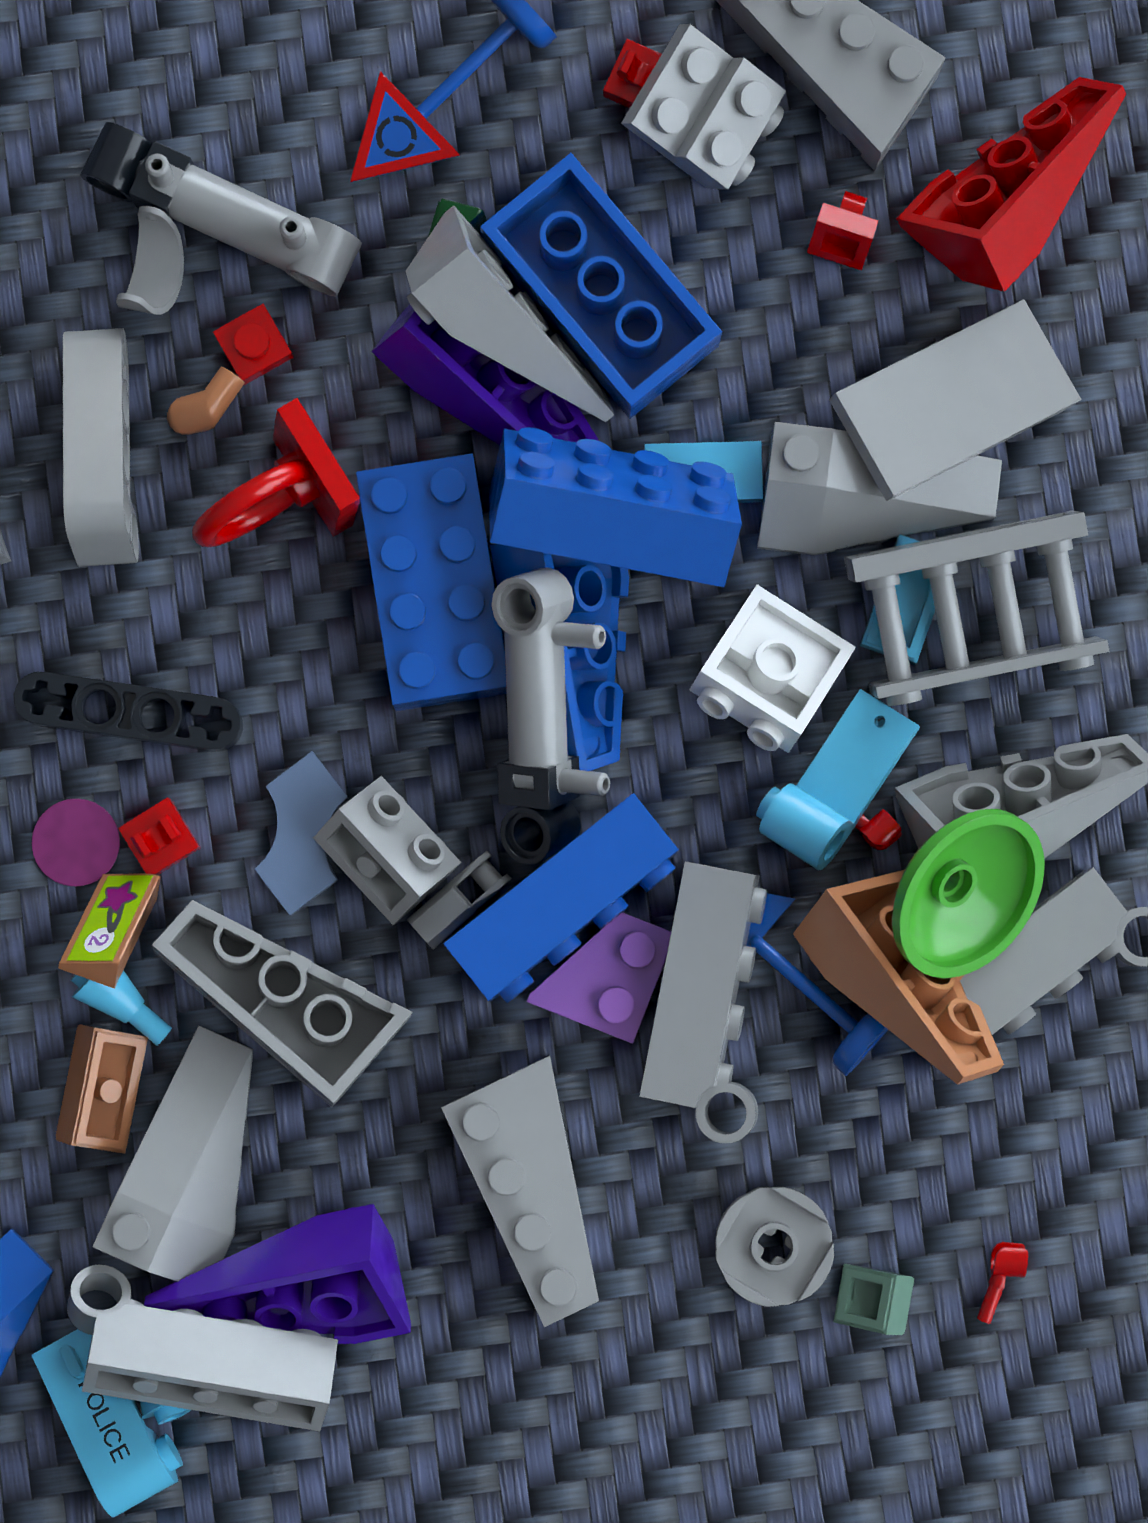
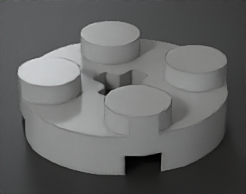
(781, 1279)

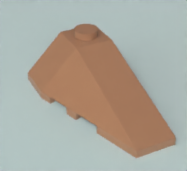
(856, 952)

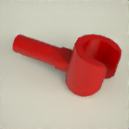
(880, 830)
(1005, 1260)

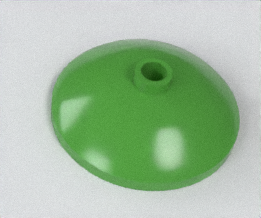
(968, 893)

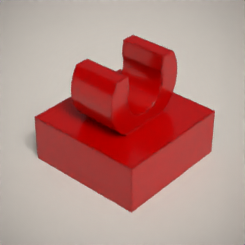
(630, 73)
(843, 232)
(159, 837)

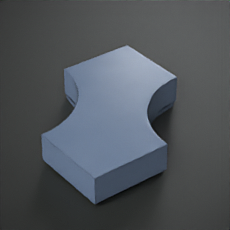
(296, 864)

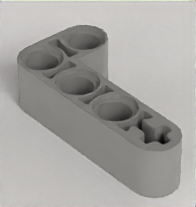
(97, 448)

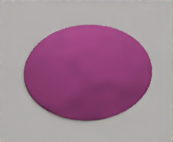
(75, 842)

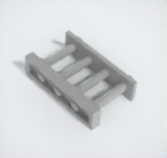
(939, 562)

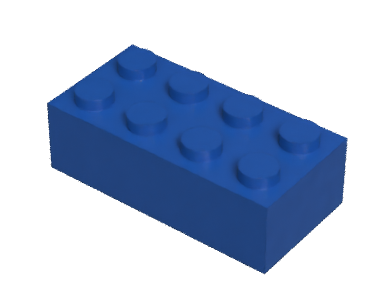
(601, 285)
(614, 506)
(432, 582)
(562, 898)

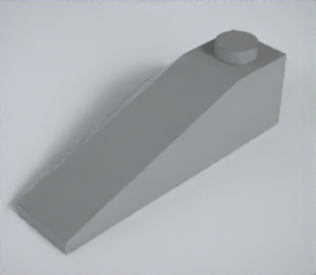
(469, 294)
(827, 500)
(1051, 794)
(184, 1180)

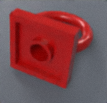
(300, 477)

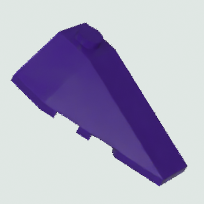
(474, 385)
(319, 1276)

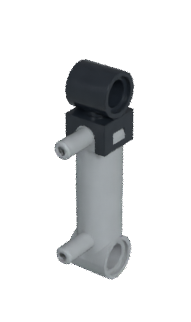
(162, 178)
(539, 771)

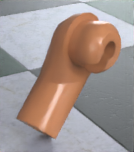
(204, 408)

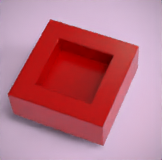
(253, 344)

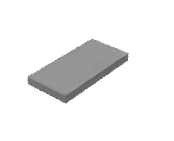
(954, 399)

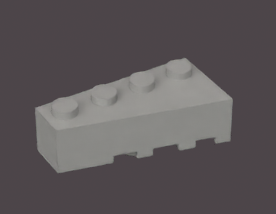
(847, 61)
(294, 1009)
(526, 1176)

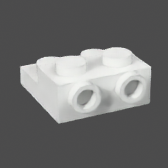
(771, 671)

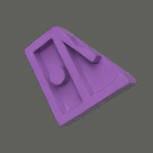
(608, 978)

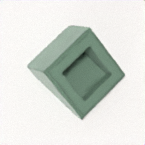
(874, 1300)

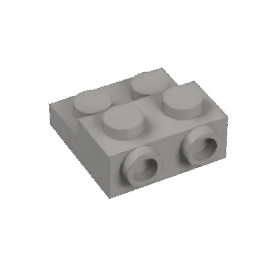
(705, 109)

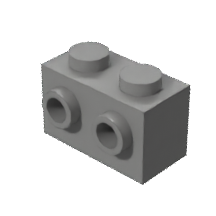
(386, 849)

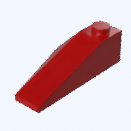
(1006, 203)

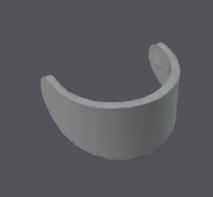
(157, 265)

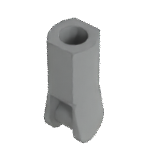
(450, 908)

